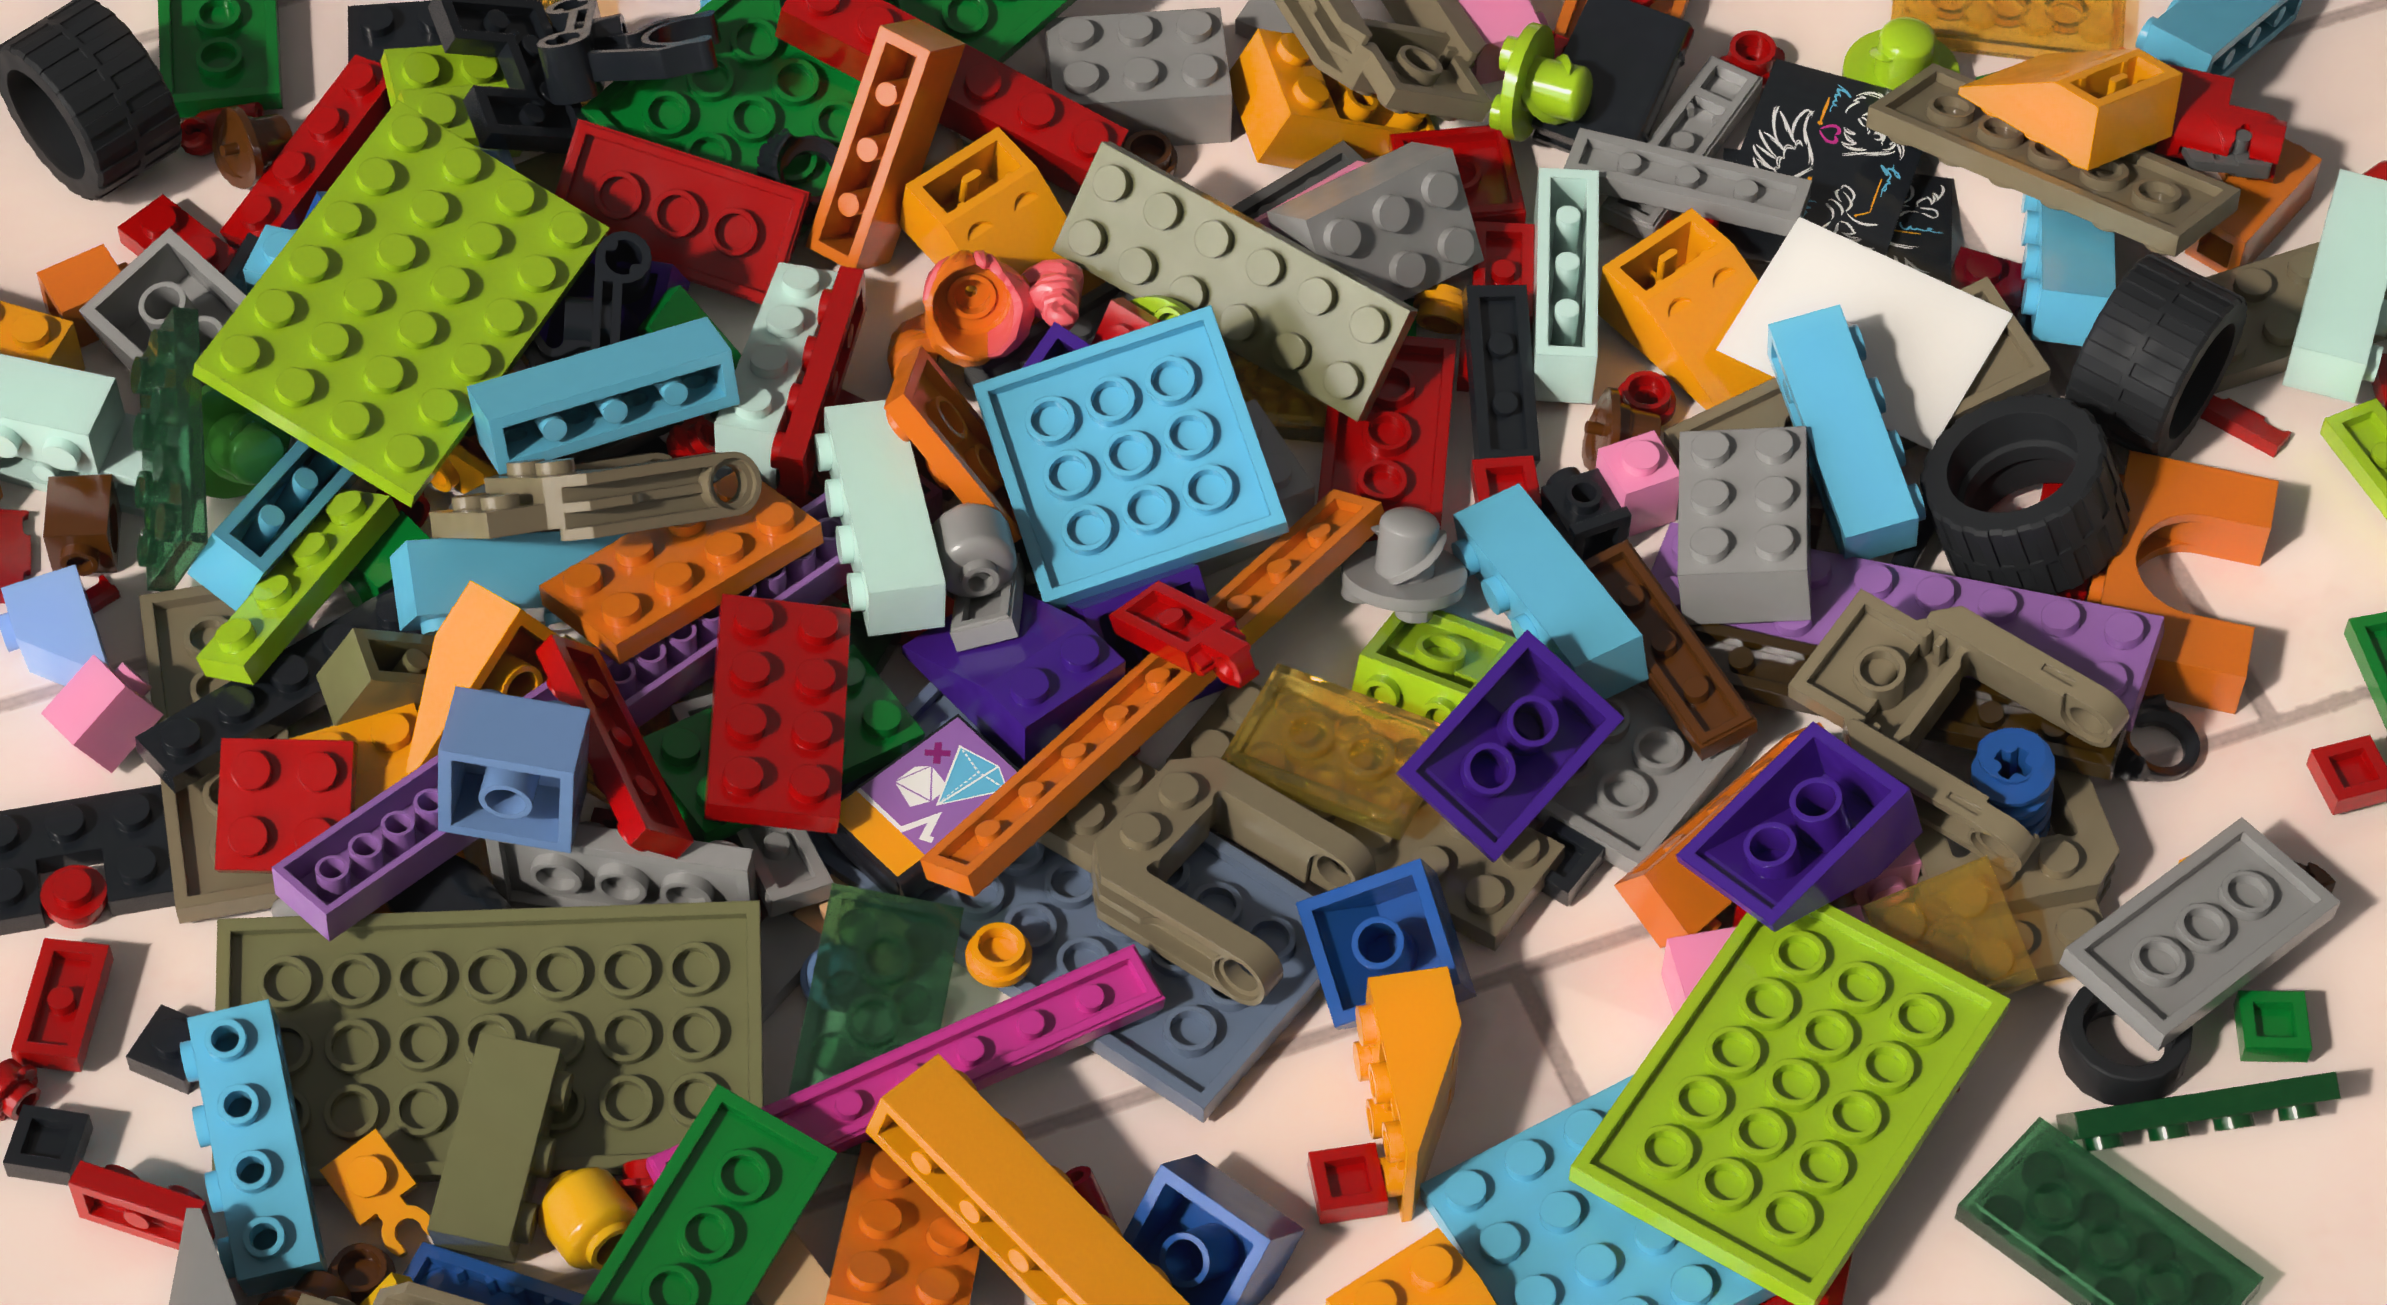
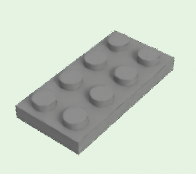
(611, 872)
(2199, 933)

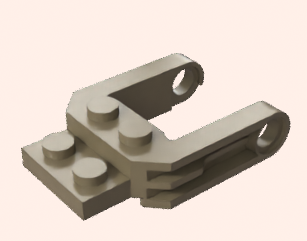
(1410, 64)
(599, 496)
(1896, 676)
(1150, 821)
(2061, 881)

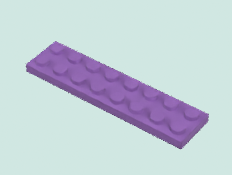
(2094, 639)

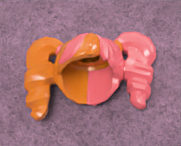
(992, 318)

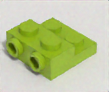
(438, 83)
(1429, 663)

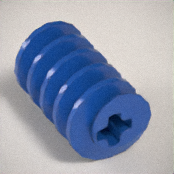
(2017, 775)

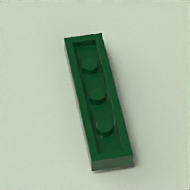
(2227, 1107)

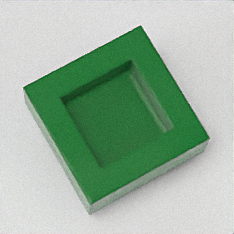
(2272, 1026)

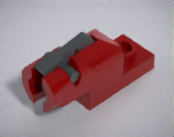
(2222, 135)

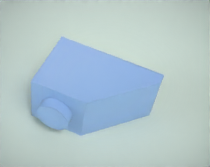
(51, 624)

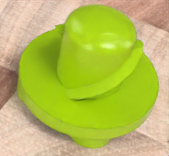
(1896, 53)
(1537, 85)

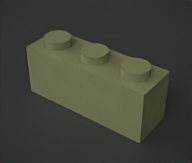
(500, 1148)

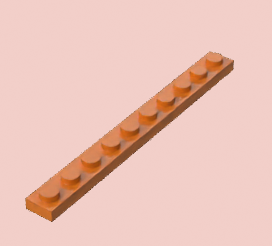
(1143, 701)

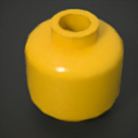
(585, 1215)

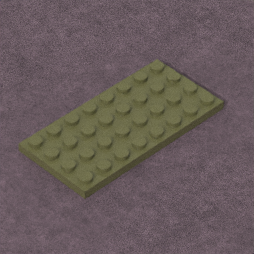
(391, 1011)

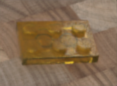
(1332, 749)

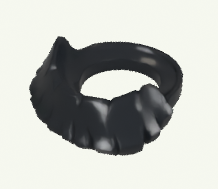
(782, 149)
(2157, 713)

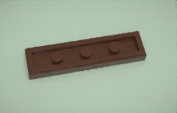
(1677, 662)

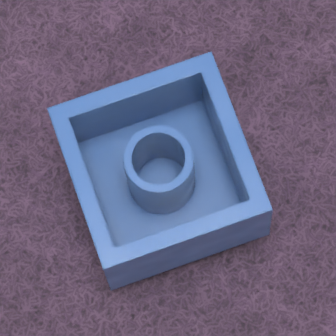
(513, 769)

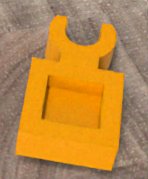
(373, 1184)

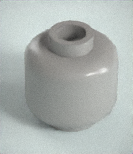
(975, 550)

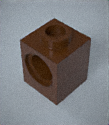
(82, 523)

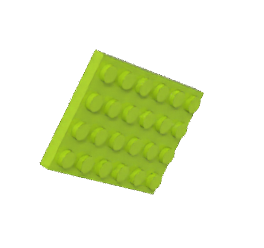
(396, 298)
(1790, 1097)

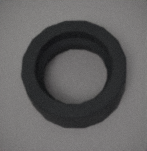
(2111, 1081)

